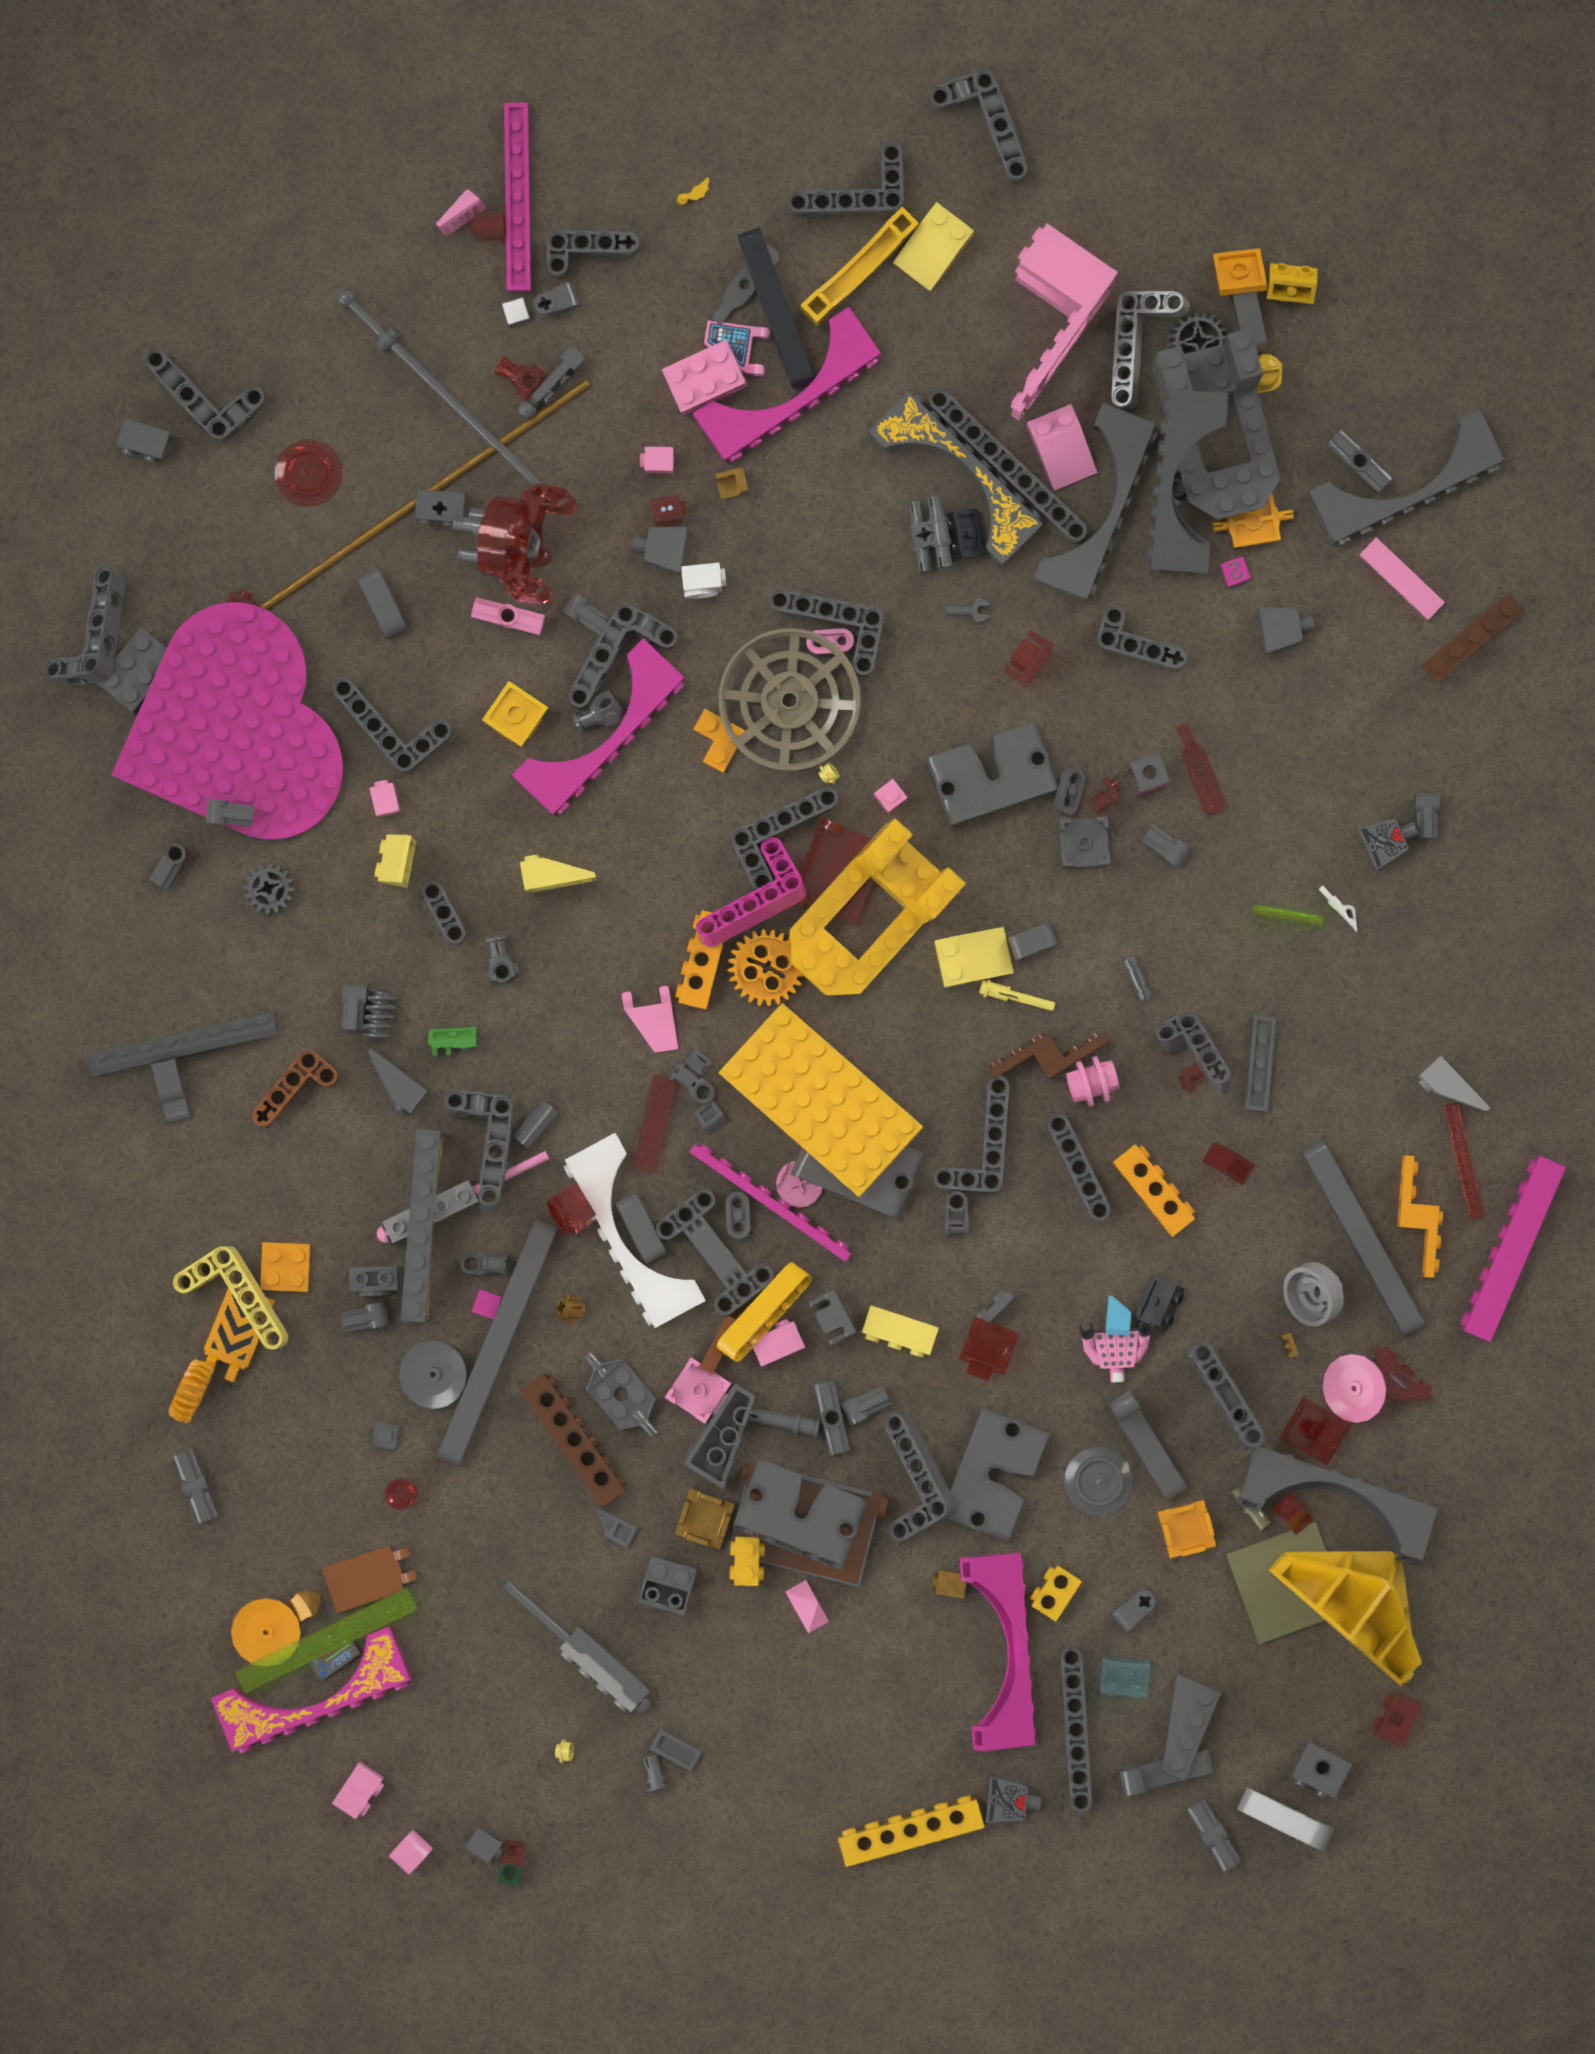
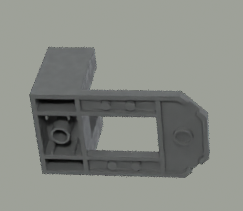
(1236, 371)

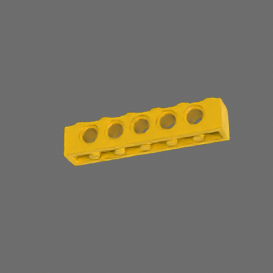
(854, 1854)

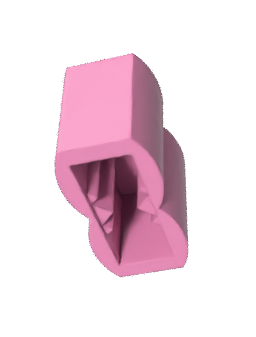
(357, 1791)

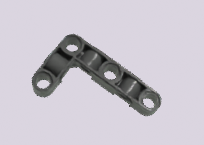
(995, 111)
(233, 416)
(101, 633)
(612, 640)
(498, 1137)

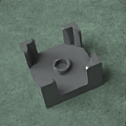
(1084, 842)

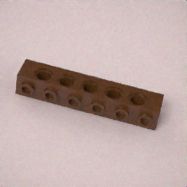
(602, 1493)

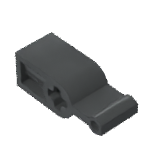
(170, 1089)

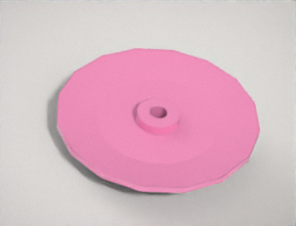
(1354, 1388)

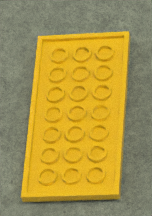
(821, 1100)

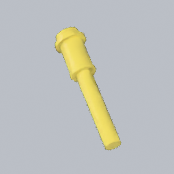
(1002, 992)

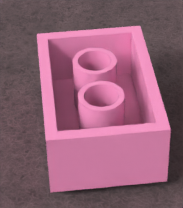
(705, 377)

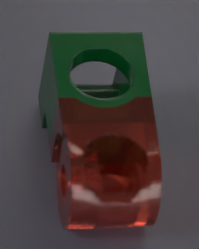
(511, 1863)

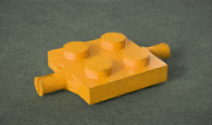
(1255, 526)

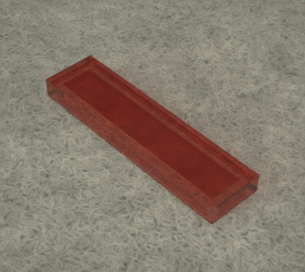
(655, 1123)

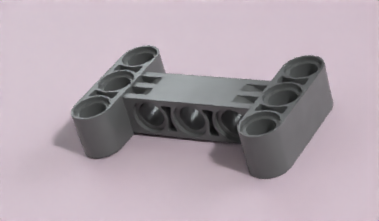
(714, 1251)

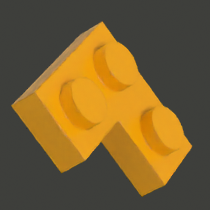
(722, 747)

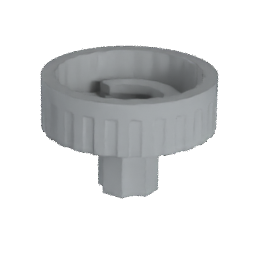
(1314, 1283)

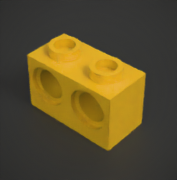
(1060, 1595)

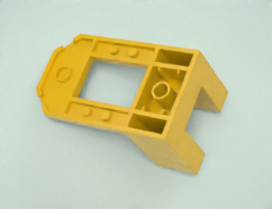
(905, 877)

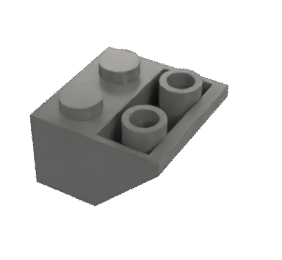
(667, 1585)

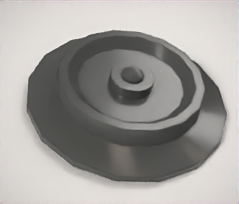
(433, 1374)
(1098, 1481)

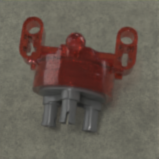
(513, 539)

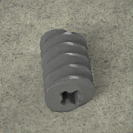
(380, 1014)

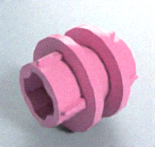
(1092, 1081)

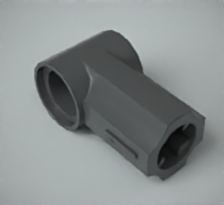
(582, 611)
(224, 812)
(1426, 813)
(1170, 849)
(167, 867)
(354, 1003)
(370, 1316)
(862, 1406)

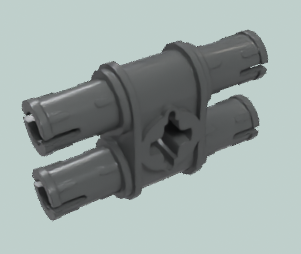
(930, 534)

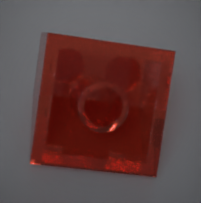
(1315, 1431)

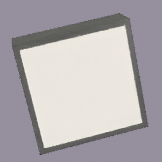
(515, 311)

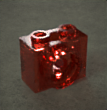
(571, 1210)

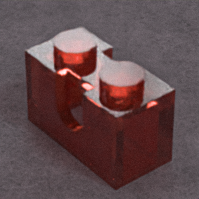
(1397, 1732)

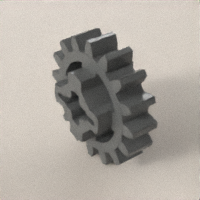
(272, 898)

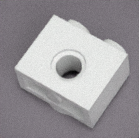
(703, 580)

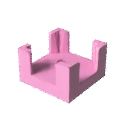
(697, 1391)

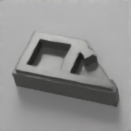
(617, 1529)

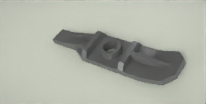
(735, 295)

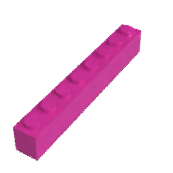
(1513, 1248)

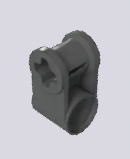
(559, 301)
(956, 1216)
(1131, 1612)

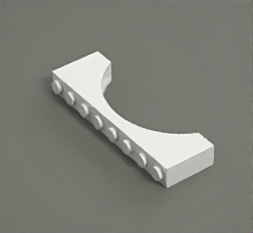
(660, 1295)

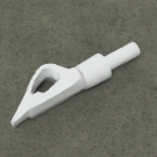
(1335, 903)

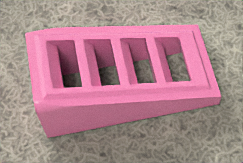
(460, 212)

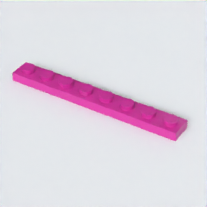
(517, 197)
(779, 1207)

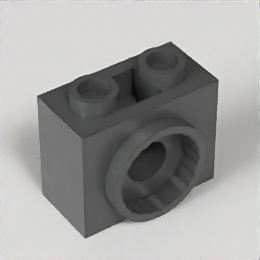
(374, 1280)
(1325, 1783)

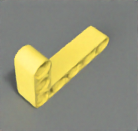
(239, 1291)

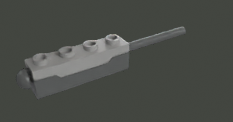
(593, 1660)

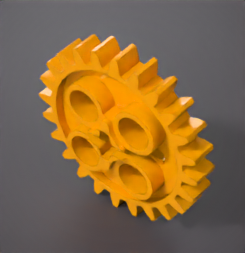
(756, 987)

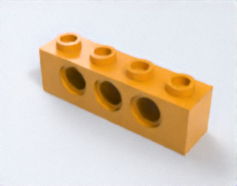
(698, 997)
(1172, 1223)

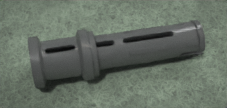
(795, 1423)

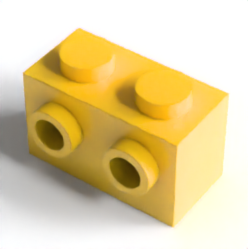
(1292, 283)
(747, 1561)

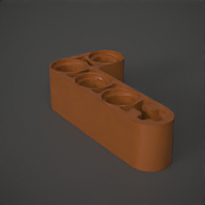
(291, 1091)

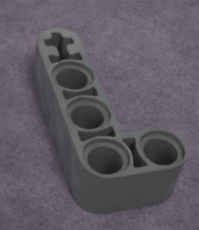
(593, 249)
(1142, 643)
(1202, 1054)
(1149, 1775)

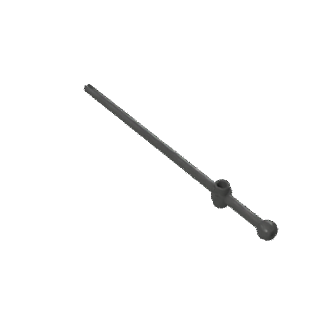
(389, 340)

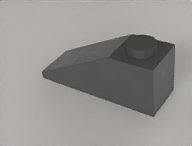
(400, 1087)

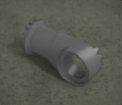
(486, 1264)

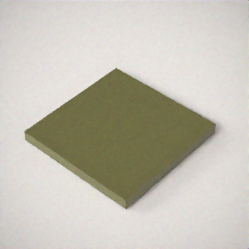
(1269, 1602)

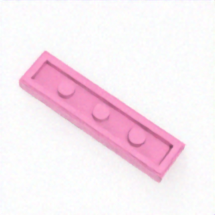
(1401, 578)

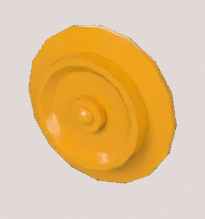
(264, 1628)

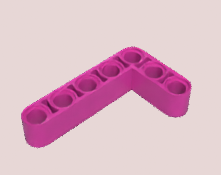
(757, 899)

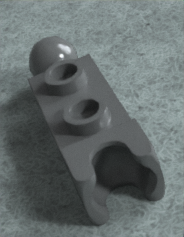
(571, 361)

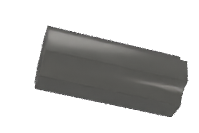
(535, 1124)

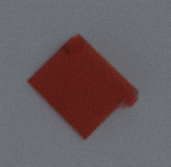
(826, 858)

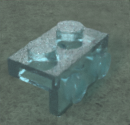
(1125, 1677)

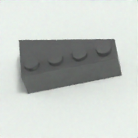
(720, 1436)

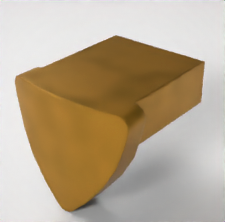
(305, 1604)

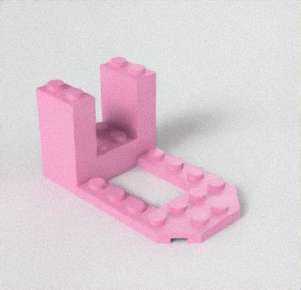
(1071, 283)

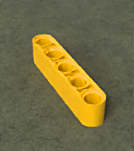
(764, 1312)

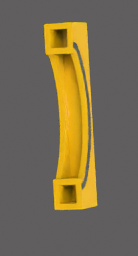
(860, 267)

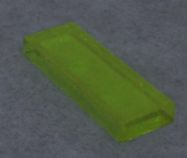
(1287, 915)

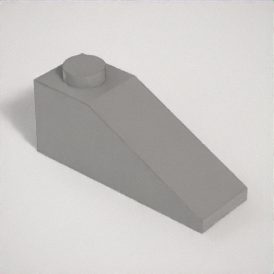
(1446, 1082)

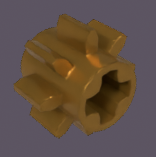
(570, 1308)

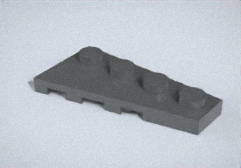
(1189, 1719)

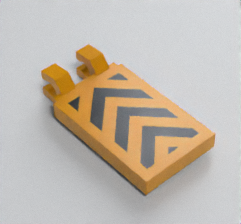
(232, 1336)

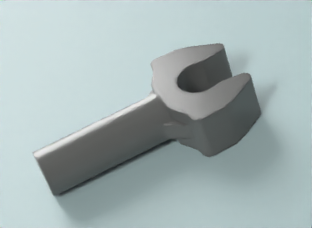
(969, 610)

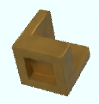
(732, 483)

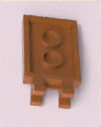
(367, 1577)

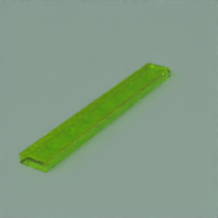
(326, 1639)

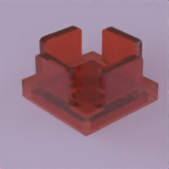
(1029, 659)
(987, 1348)

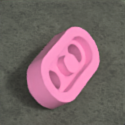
(831, 635)

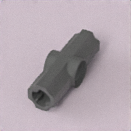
(1371, 473)
(834, 1433)
(195, 1486)
(1213, 1835)

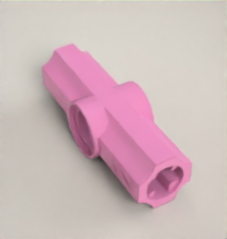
(493, 611)

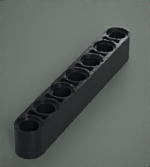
(775, 307)

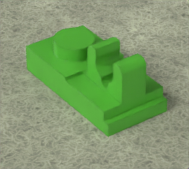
(452, 1037)

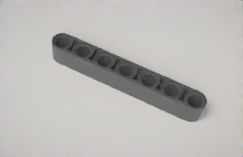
(1080, 1740)

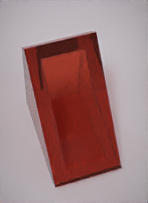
(1228, 1163)

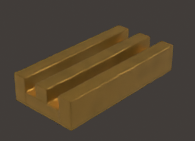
(1289, 1344)

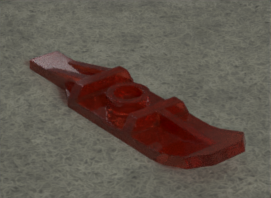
(1205, 782)

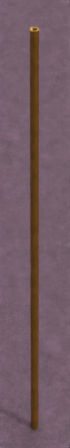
(410, 505)

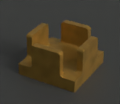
(704, 1519)

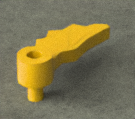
(696, 193)

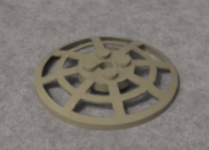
(789, 683)

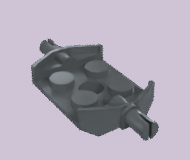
(627, 1413)

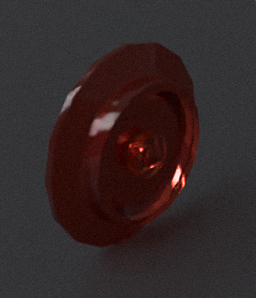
(308, 473)

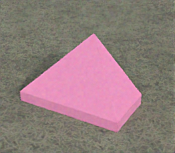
(807, 1606)

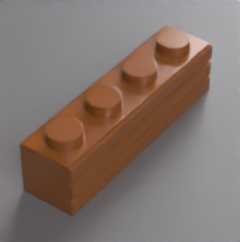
(714, 1354)

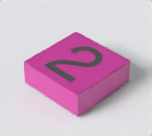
(1235, 571)

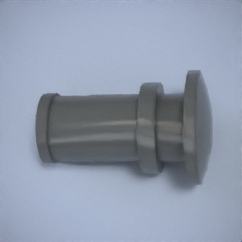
(654, 1775)

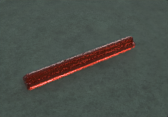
(1463, 1160)

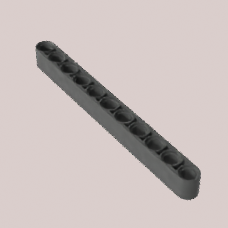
(497, 1341)

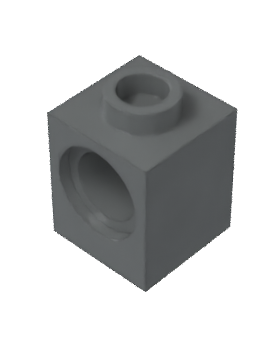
(485, 1845)

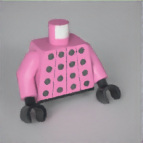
(1116, 1350)

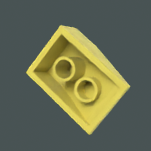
(933, 246)
(396, 860)
(547, 874)
(973, 957)

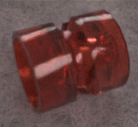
(401, 1493)

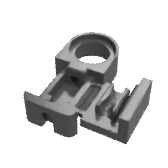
(688, 1075)

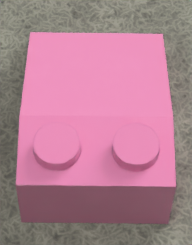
(1061, 447)

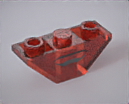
(1398, 1378)

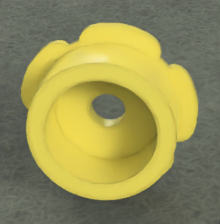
(828, 773)
(564, 1751)

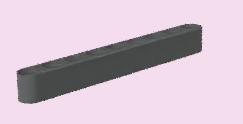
(1012, 477)
(1363, 1238)

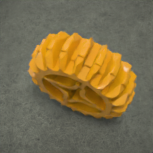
(191, 1391)

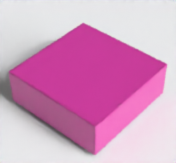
(486, 1304)

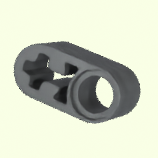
(1032, 941)

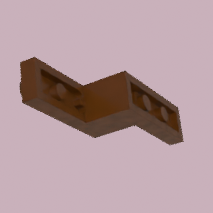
(1472, 638)
(1047, 1055)

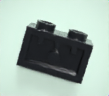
(965, 534)
(1160, 1303)

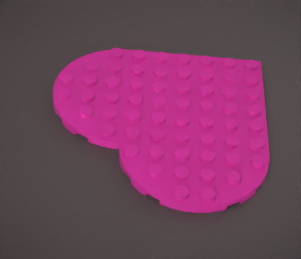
(232, 725)

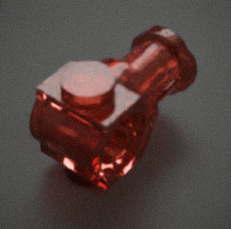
(519, 375)

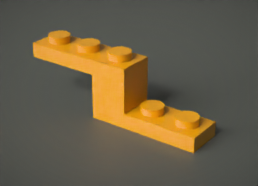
(1419, 1216)

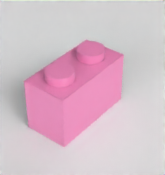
(778, 1342)

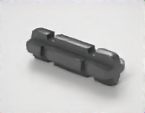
(1137, 978)

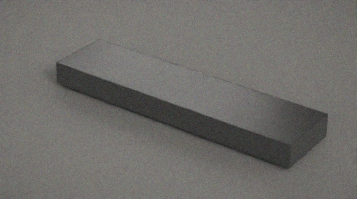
(1260, 1063)

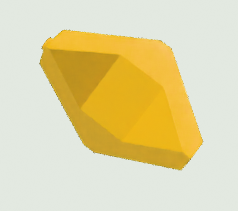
(1361, 1598)

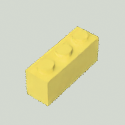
(899, 1331)

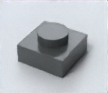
(385, 1435)

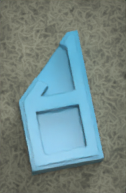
(1118, 1318)

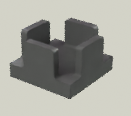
(833, 1316)

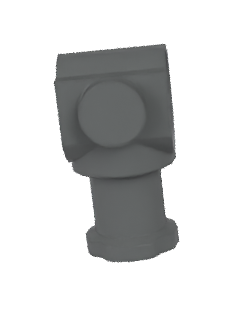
(602, 711)
(500, 959)

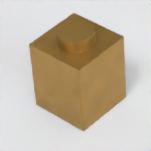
(948, 1584)

